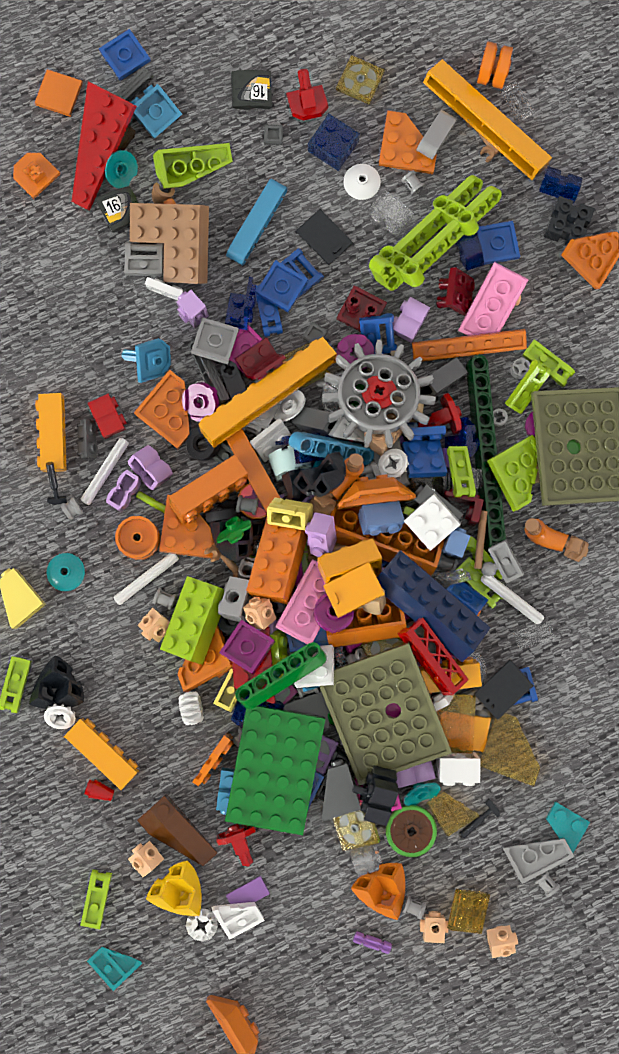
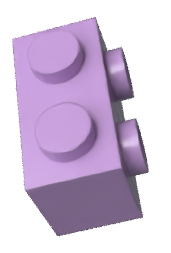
(191, 308)
(321, 534)

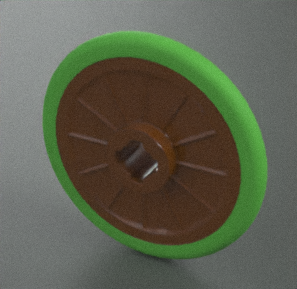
(414, 844)

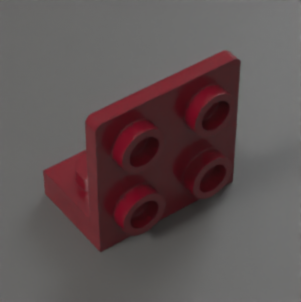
(259, 359)
(475, 506)

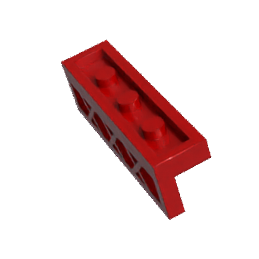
(428, 662)

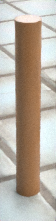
(480, 540)

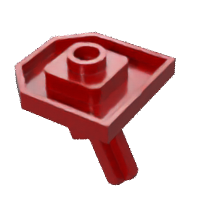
(307, 101)
(449, 414)
(237, 837)

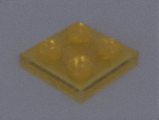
(468, 911)

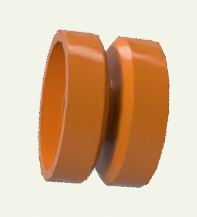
(495, 65)
(126, 538)

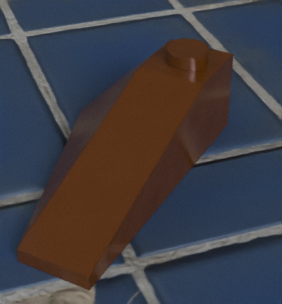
(174, 829)

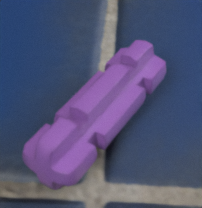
(372, 942)

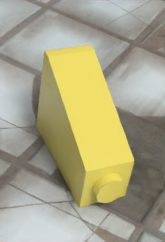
(19, 598)

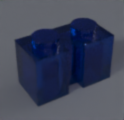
(557, 185)

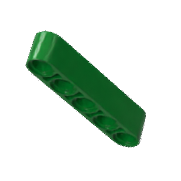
(290, 675)

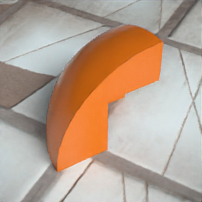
(383, 889)

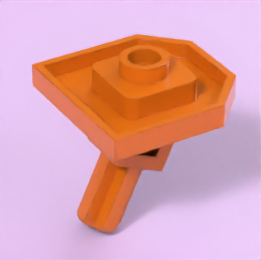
(34, 173)

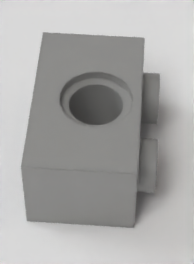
(232, 589)

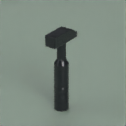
(54, 485)
(479, 820)

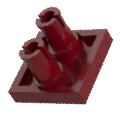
(459, 291)
(360, 305)

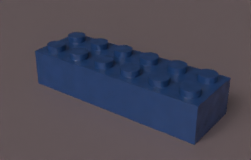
(424, 597)

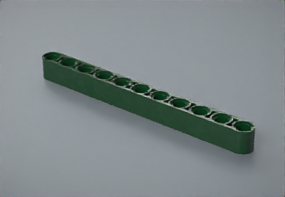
(489, 449)

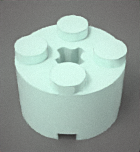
(284, 461)

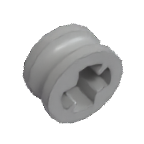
(503, 414)

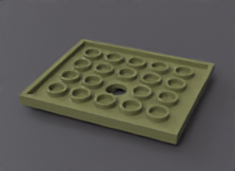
(591, 421)
(359, 713)

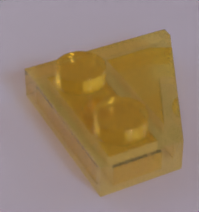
(450, 813)

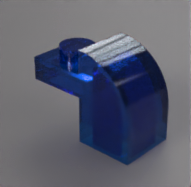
(470, 251)
(466, 438)

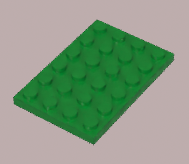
(275, 769)

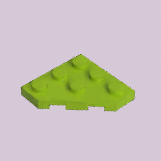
(516, 471)

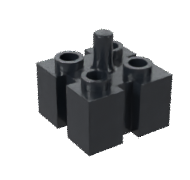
(568, 220)
(378, 795)

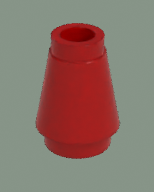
(98, 790)

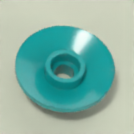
(127, 169)
(74, 576)
(421, 792)

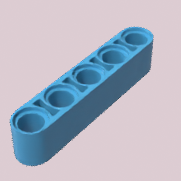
(255, 222)
(321, 446)

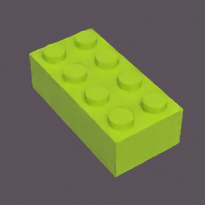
(193, 621)

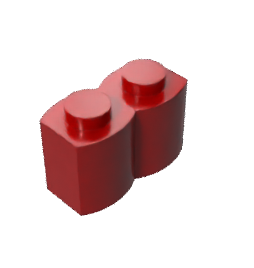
(106, 415)

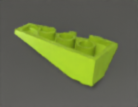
(186, 164)

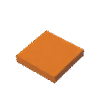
(58, 93)

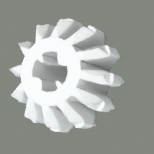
(191, 708)

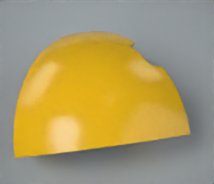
(178, 890)

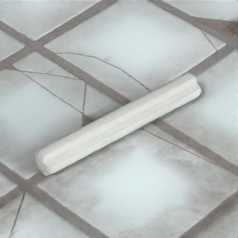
(104, 471)
(145, 578)
(513, 599)

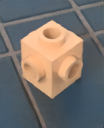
(259, 612)
(154, 625)
(145, 858)
(435, 934)
(502, 941)

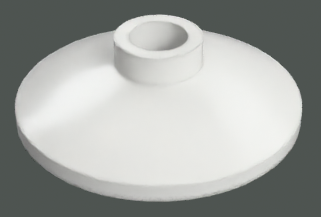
(358, 189)
(291, 406)

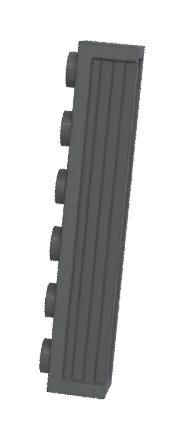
(134, 84)
(210, 375)

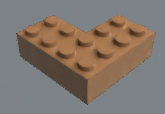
(184, 237)

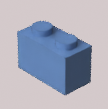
(381, 518)
(456, 543)

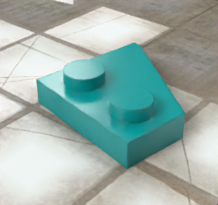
(567, 825)
(113, 966)

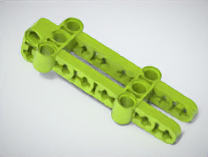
(394, 263)

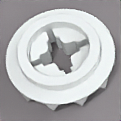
(385, 463)
(60, 722)
(200, 934)

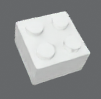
(432, 521)
(458, 769)

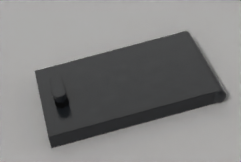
(324, 236)
(503, 689)

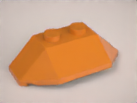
(374, 491)
(235, 1023)

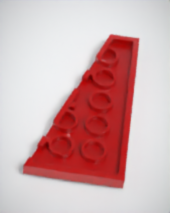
(101, 134)

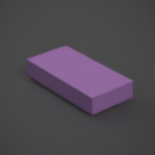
(249, 892)

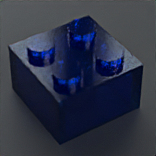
(333, 142)

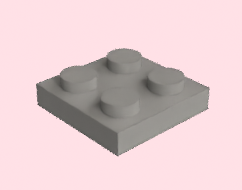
(214, 340)

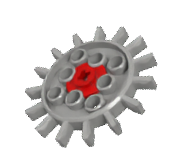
(378, 422)

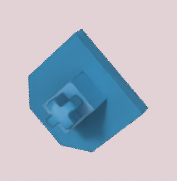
(151, 358)

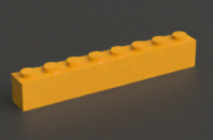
(487, 119)
(267, 392)

